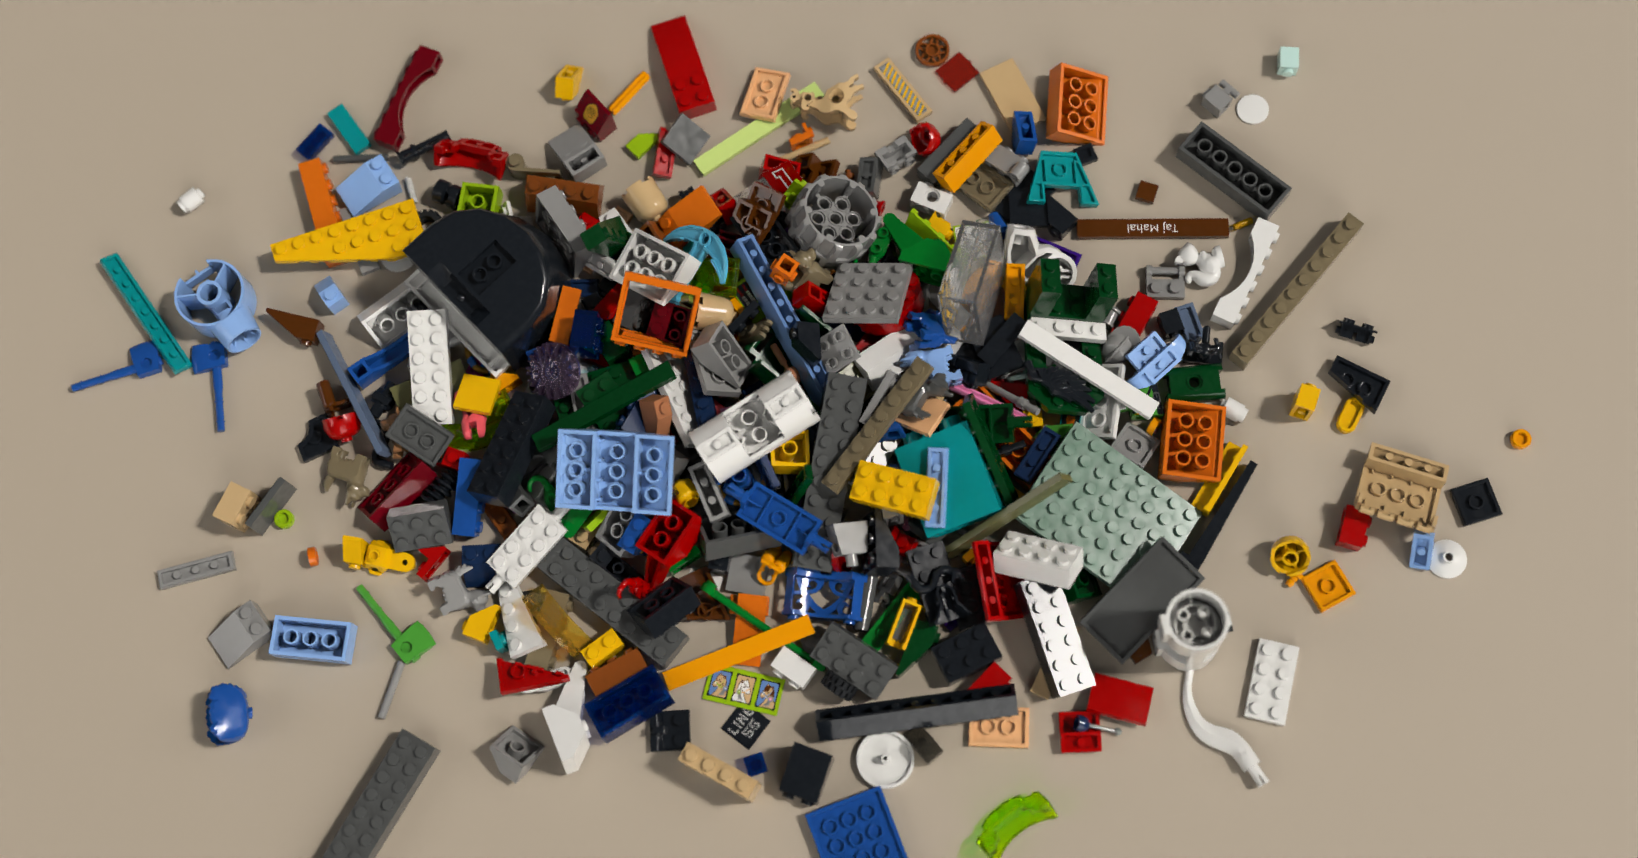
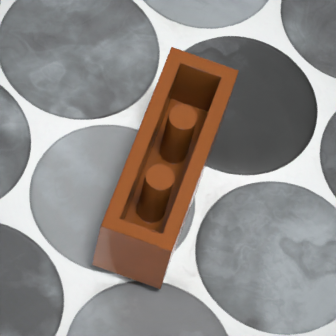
(616, 671)

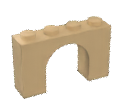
(720, 772)

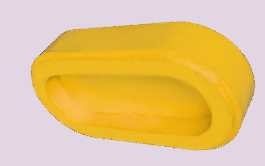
(1350, 415)

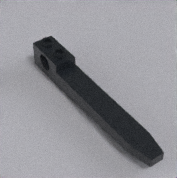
(1212, 531)

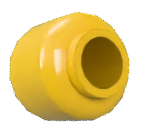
(685, 493)

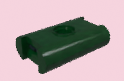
(1207, 378)

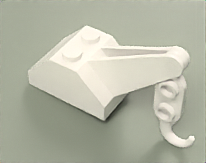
(566, 717)

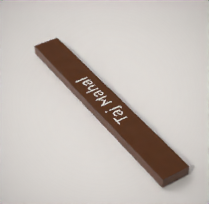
(1152, 228)

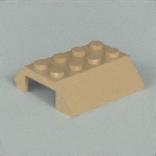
(1400, 487)

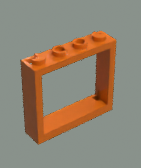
(641, 344)

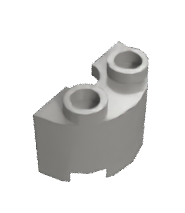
(897, 155)

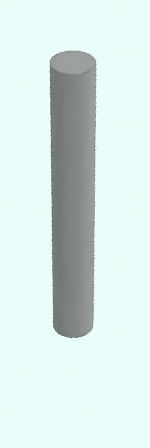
(391, 690)

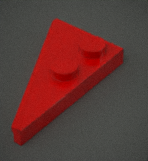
(519, 677)

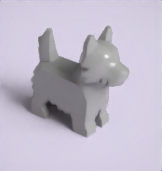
(456, 593)

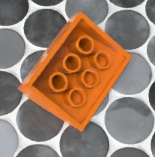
(1076, 105)
(1191, 442)

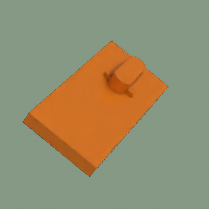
(743, 629)

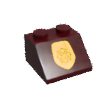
(594, 116)

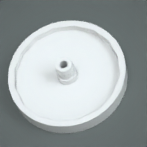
(885, 759)

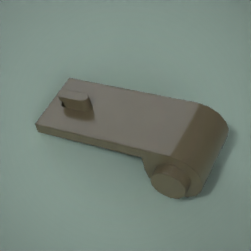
(520, 170)

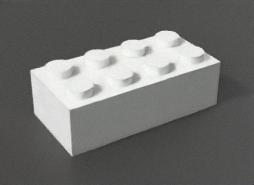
(1038, 559)

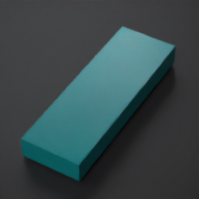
(349, 129)

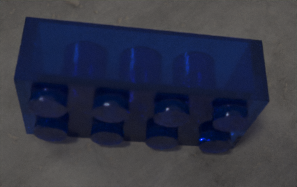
(629, 704)

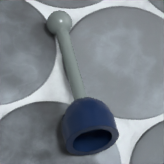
(1082, 724)

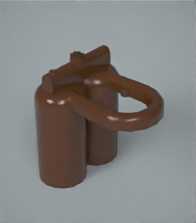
(328, 400)

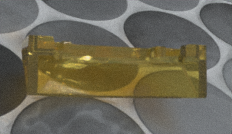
(556, 621)

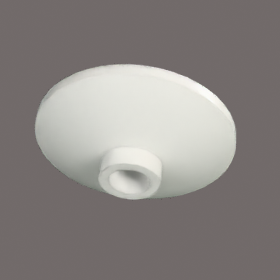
(1441, 566)

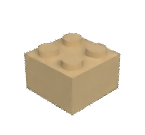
(236, 506)

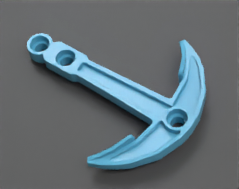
(701, 248)

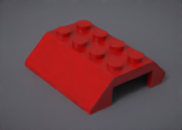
(996, 589)

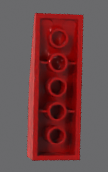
(683, 67)

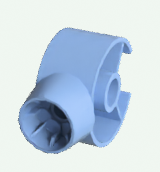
(235, 325)

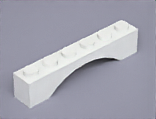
(1229, 306)

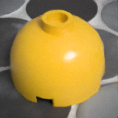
(1290, 555)

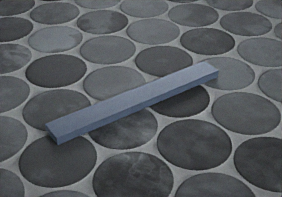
(354, 394)

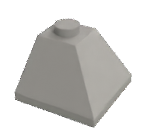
(515, 753)

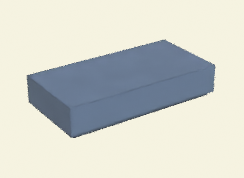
(1190, 321)

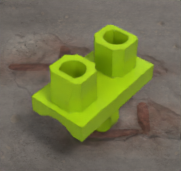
(793, 191)

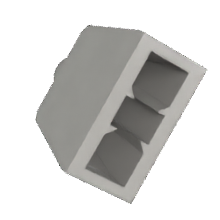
(848, 540)

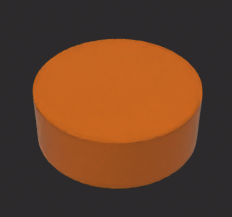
(313, 556)

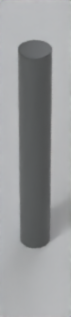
(357, 158)

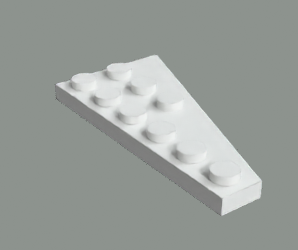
(678, 392)

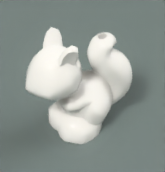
(1208, 264)

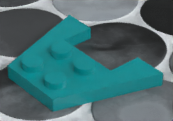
(1060, 171)

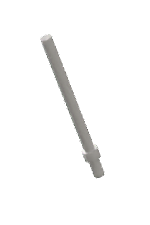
(1021, 402)

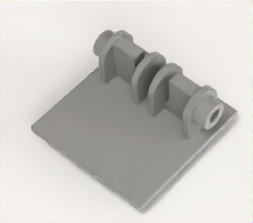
(838, 349)

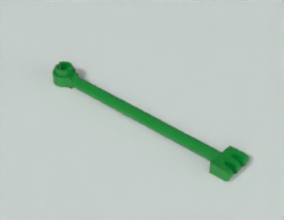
(710, 588)

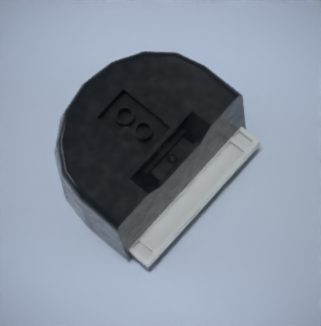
(494, 280)

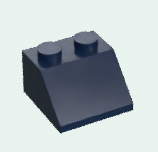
(477, 557)

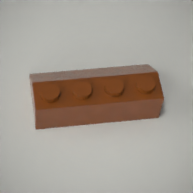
(583, 196)

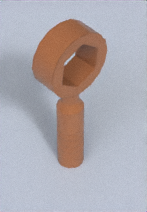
(782, 360)

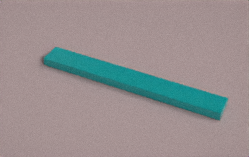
(146, 313)

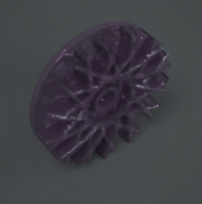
(554, 370)

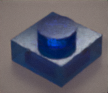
(755, 764)

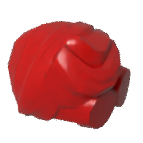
(925, 138)

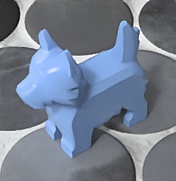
(938, 359)

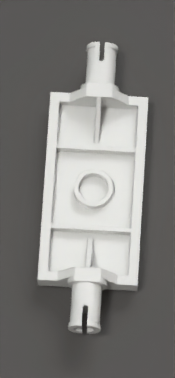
(526, 547)

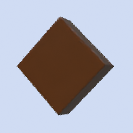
(1146, 192)

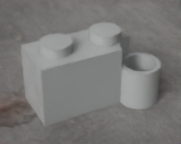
(1008, 164)

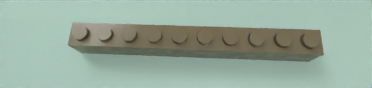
(1295, 291)

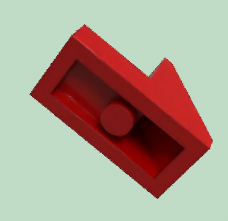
(903, 541)
(436, 557)

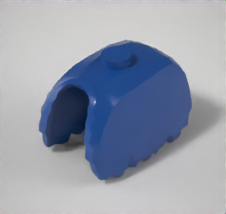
(227, 714)

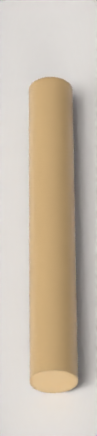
(806, 149)

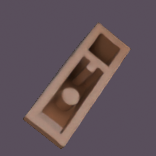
(656, 414)

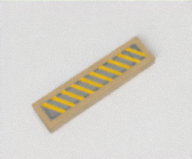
(903, 90)

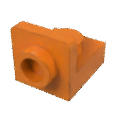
(800, 140)

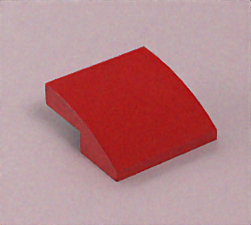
(1076, 741)

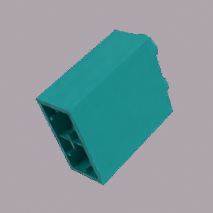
(969, 485)

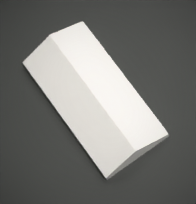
(885, 356)

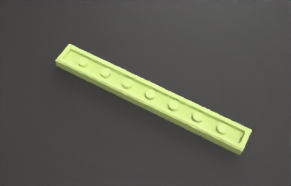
(749, 135)

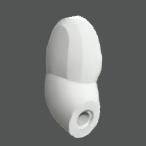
(1023, 248)

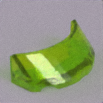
(491, 425)
(1010, 820)

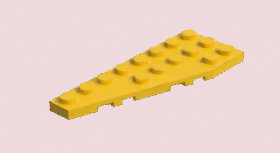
(361, 238)

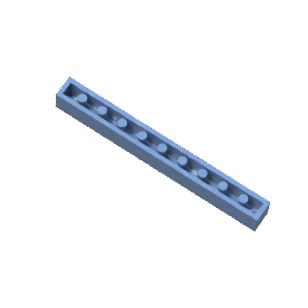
(778, 310)

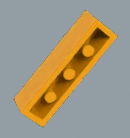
(967, 156)

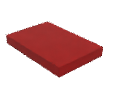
(1120, 699)

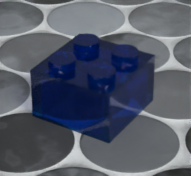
(587, 334)

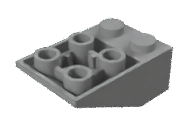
(578, 153)

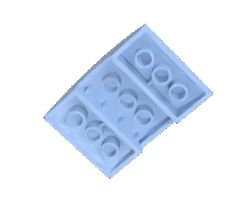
(615, 471)

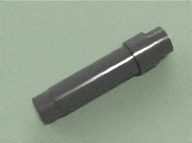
(867, 603)

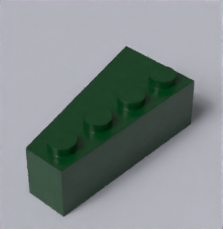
(607, 237)

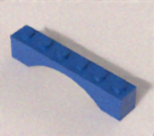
(376, 365)

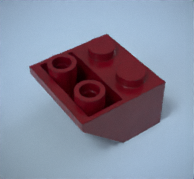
(669, 322)

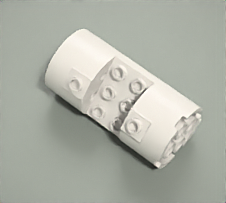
(754, 426)
(1191, 629)

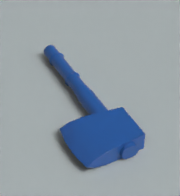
(212, 358)
(146, 362)

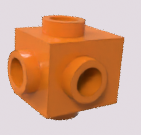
(784, 270)

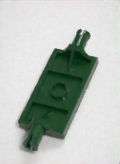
(999, 420)

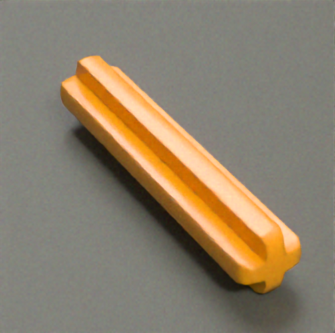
(629, 92)

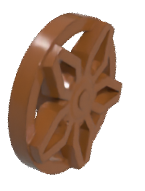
(932, 50)

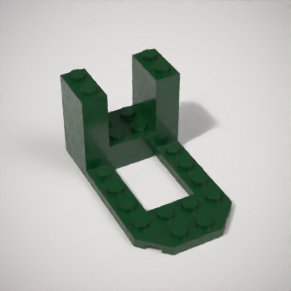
(1050, 299)

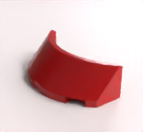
(471, 154)

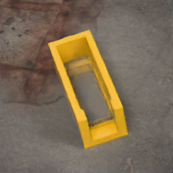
(903, 623)

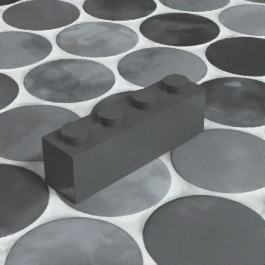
(926, 169)

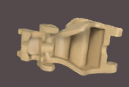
(833, 107)

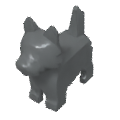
(931, 387)

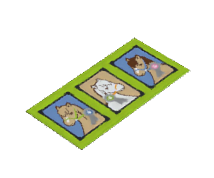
(745, 690)

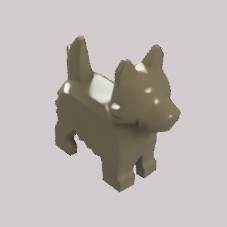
(809, 270)
(348, 470)

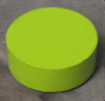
(284, 519)

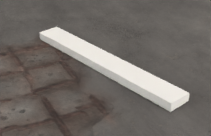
(1088, 369)

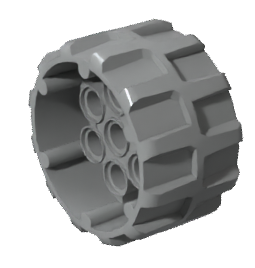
(845, 213)

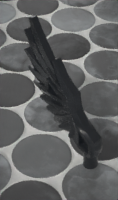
(1061, 384)

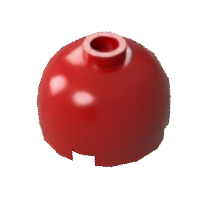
(342, 426)

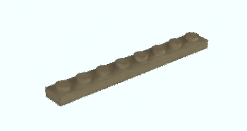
(877, 425)

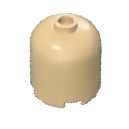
(645, 200)
(712, 310)

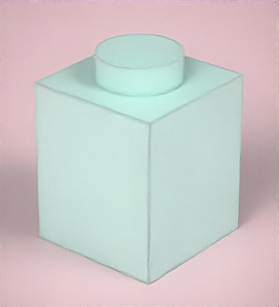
(1288, 61)

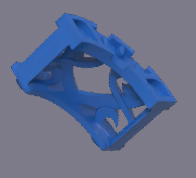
(805, 576)

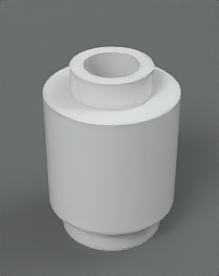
(191, 199)
(1234, 410)

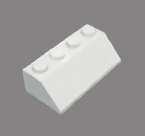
(388, 316)

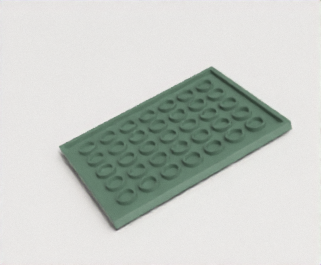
(1108, 506)

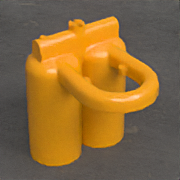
(775, 560)

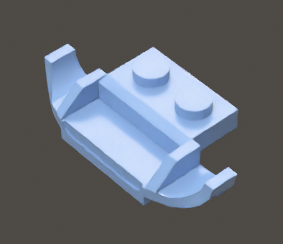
(1154, 359)

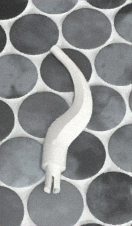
(1220, 737)

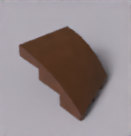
(813, 167)
(759, 210)
(710, 607)

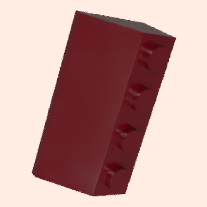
(397, 489)

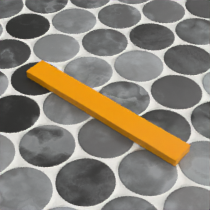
(738, 652)

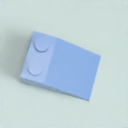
(369, 186)

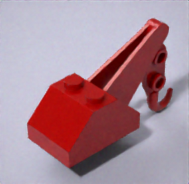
(666, 543)

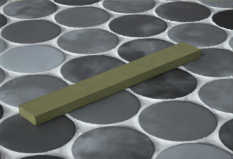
(1008, 514)

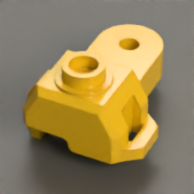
(382, 555)

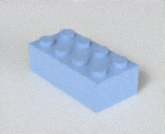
(313, 639)

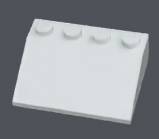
(657, 259)

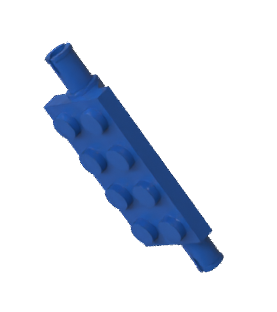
(779, 518)

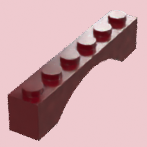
(423, 66)

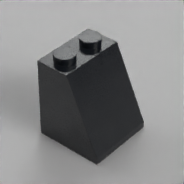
(806, 774)

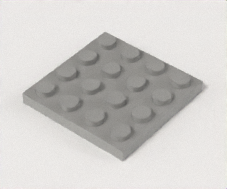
(868, 293)

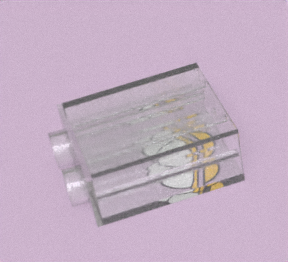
(972, 281)

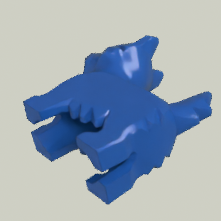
(928, 328)

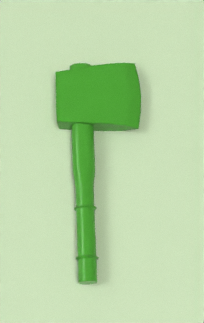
(412, 642)

